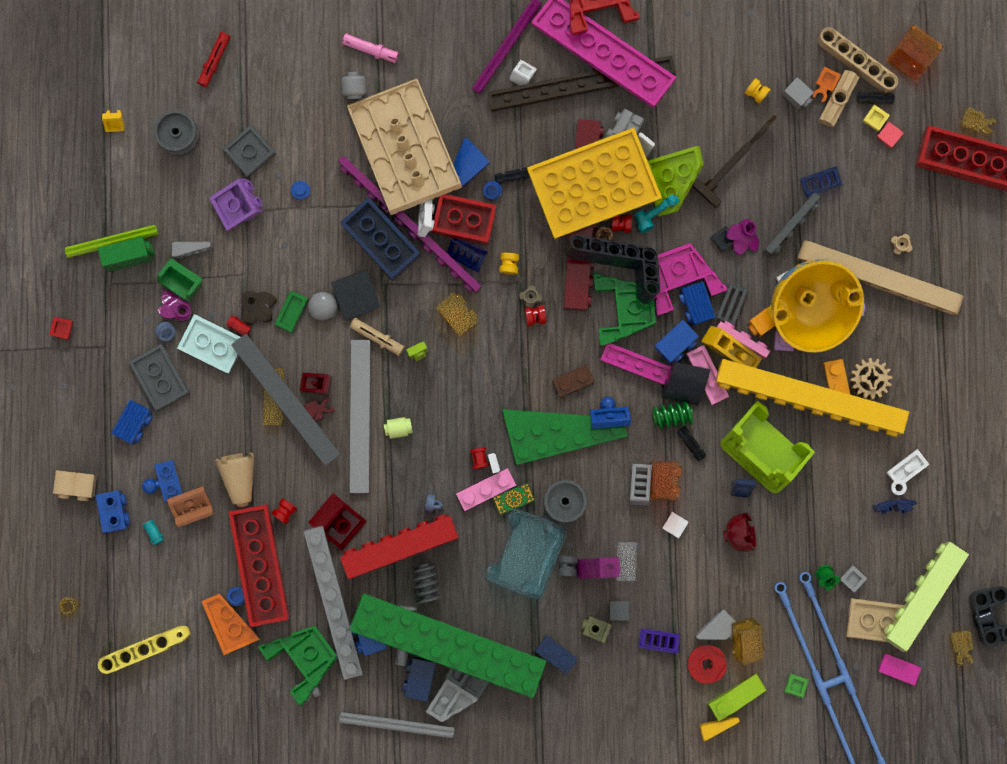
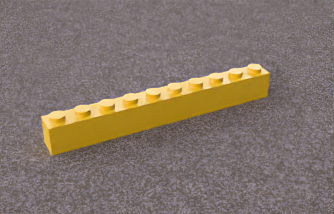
(812, 397)

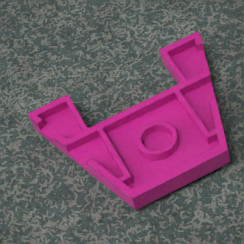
(680, 268)

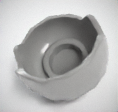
(323, 306)

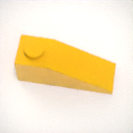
(729, 347)

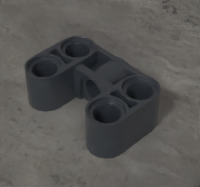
(984, 617)

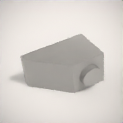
(717, 628)

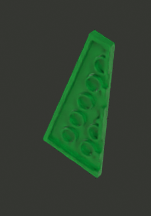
(550, 434)

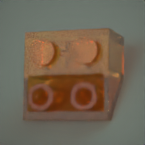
(914, 53)
(664, 481)

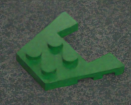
(631, 313)
(309, 653)

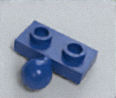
(609, 415)
(167, 481)

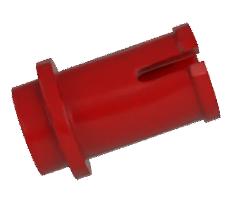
(238, 325)

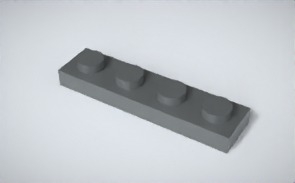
(787, 231)

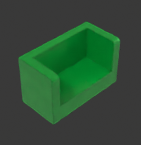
(179, 280)

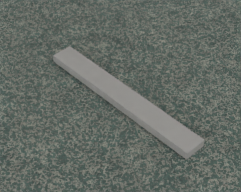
(360, 416)

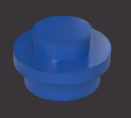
(300, 190)
(492, 190)
(236, 596)

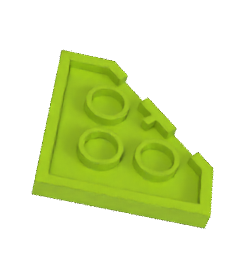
(676, 175)

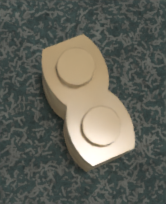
(74, 484)

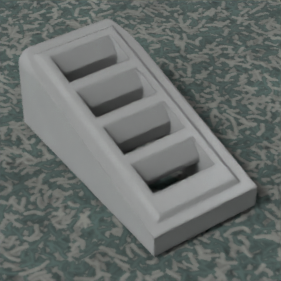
(185, 249)
(640, 500)

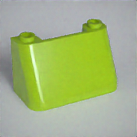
(765, 450)

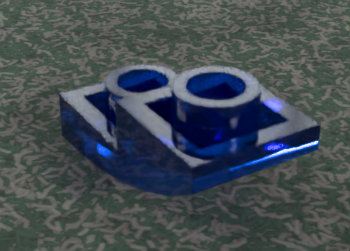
(902, 505)

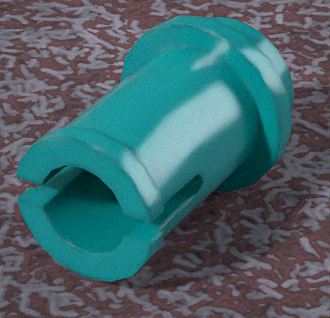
(153, 532)

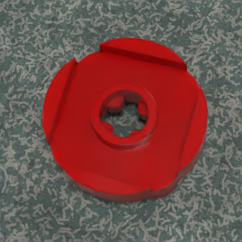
(711, 674)

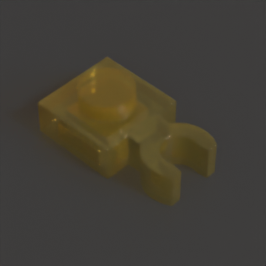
(975, 120)
(961, 643)

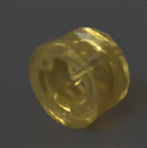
(73, 601)

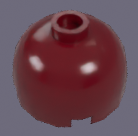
(740, 533)

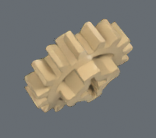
(871, 387)

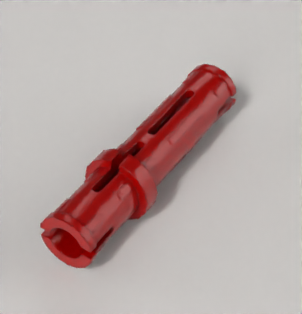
(222, 40)

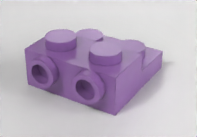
(236, 203)

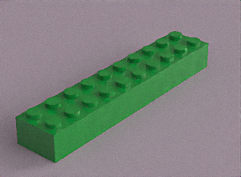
(447, 645)

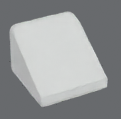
(522, 73)
(646, 144)

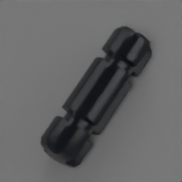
(875, 98)
(512, 175)
(691, 443)

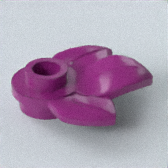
(743, 239)
(172, 305)

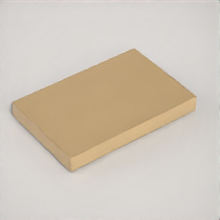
(870, 619)

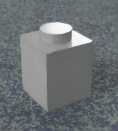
(798, 94)

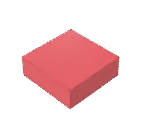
(889, 135)

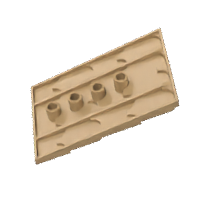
(404, 146)

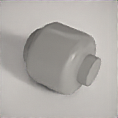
(353, 85)

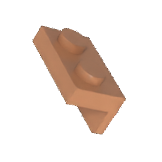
(190, 506)

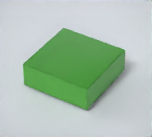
(796, 685)

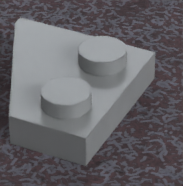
(450, 701)

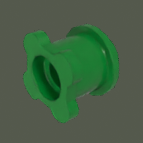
(826, 577)

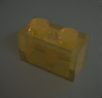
(457, 314)
(747, 641)

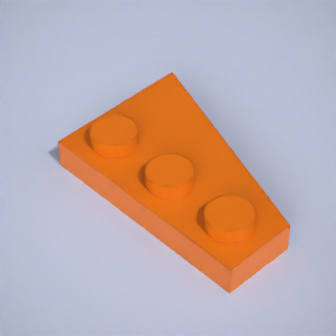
(228, 625)

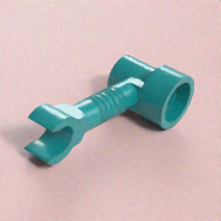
(644, 219)

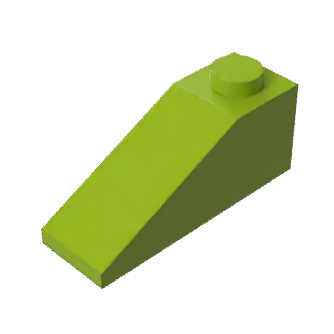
(736, 697)

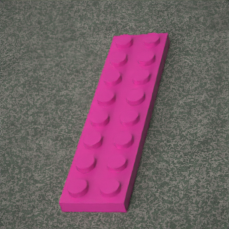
(606, 53)

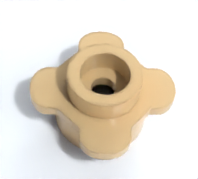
(905, 239)

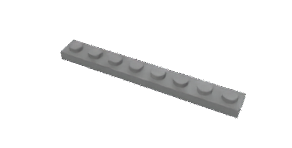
(333, 602)

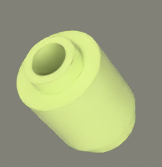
(398, 427)

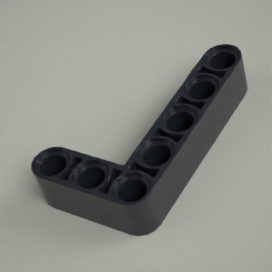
(619, 254)

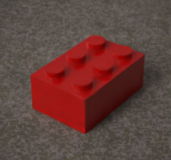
(464, 219)

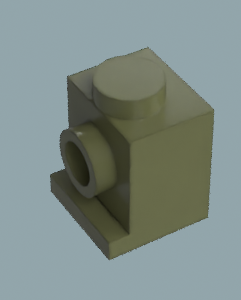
(601, 635)

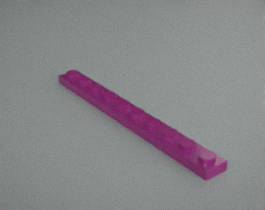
(403, 220)

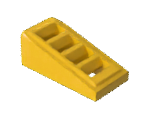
(715, 727)

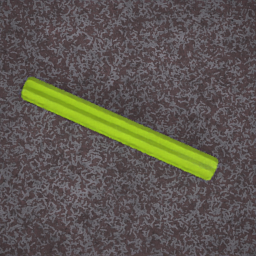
(93, 245)

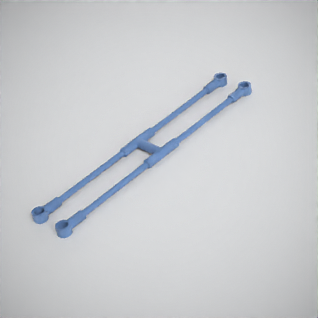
(844, 677)

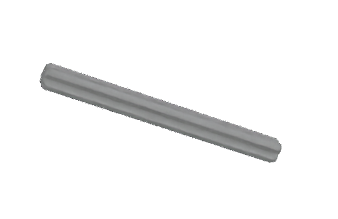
(398, 725)

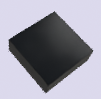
(720, 239)

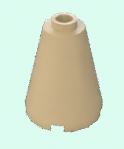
(237, 477)

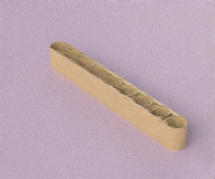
(887, 279)

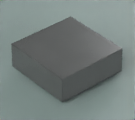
(619, 610)

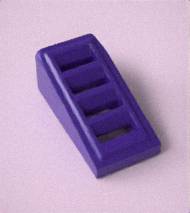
(675, 646)

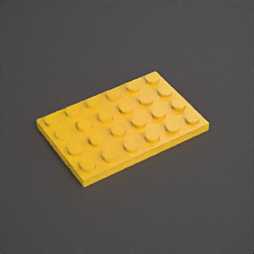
(594, 183)

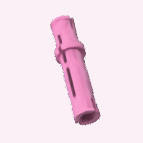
(378, 51)

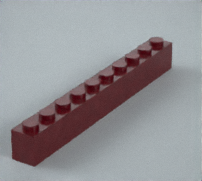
(578, 272)

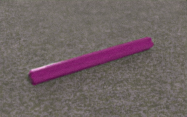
(506, 46)

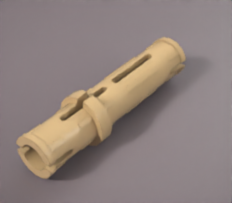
(396, 347)

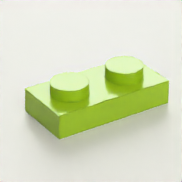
(418, 351)

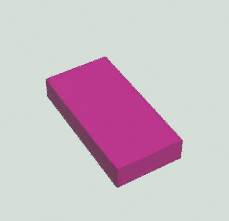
(899, 669)

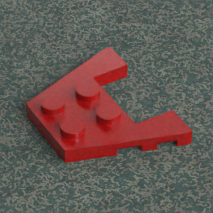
(579, 7)

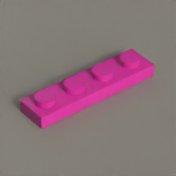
(636, 363)

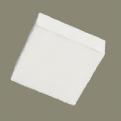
(494, 463)
(675, 525)

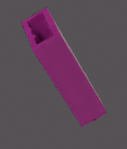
(598, 568)

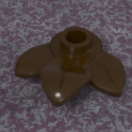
(259, 309)

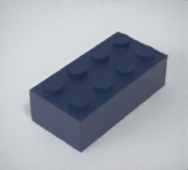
(380, 239)

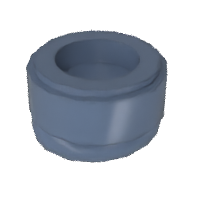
(165, 331)
(429, 504)

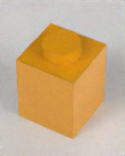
(761, 324)

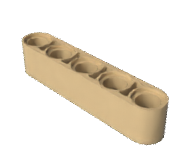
(860, 69)

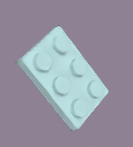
(209, 344)

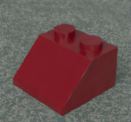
(338, 521)

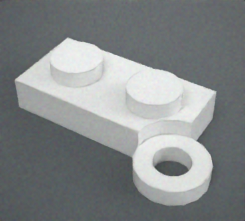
(906, 470)

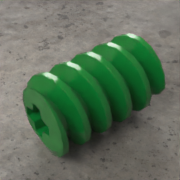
(672, 415)

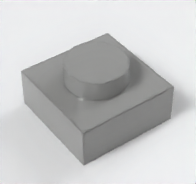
(853, 579)

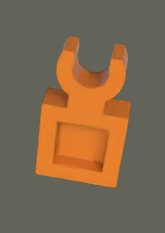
(827, 81)

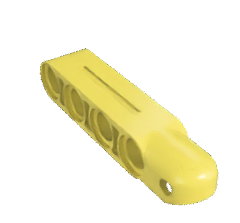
(172, 637)

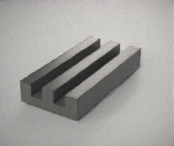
(737, 289)

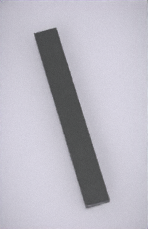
(286, 399)

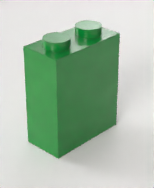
(126, 254)

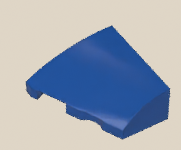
(469, 162)

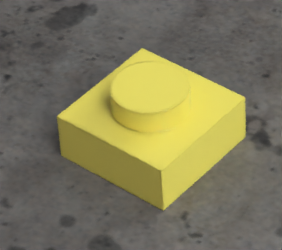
(876, 118)

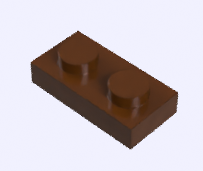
(573, 381)

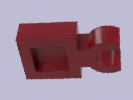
(316, 410)

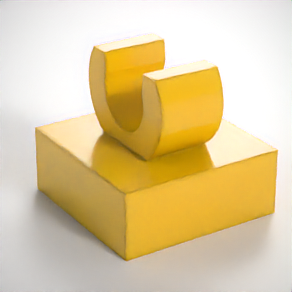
(113, 121)

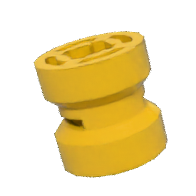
(757, 91)
(509, 263)

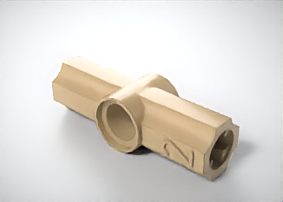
(833, 108)

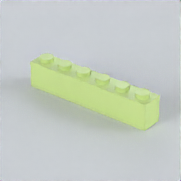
(925, 596)

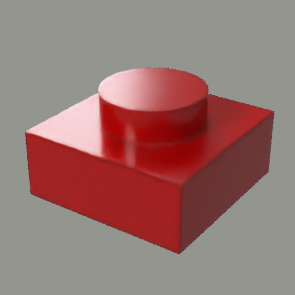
(61, 328)

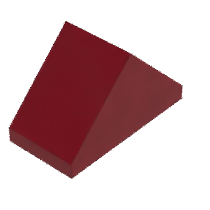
(316, 383)

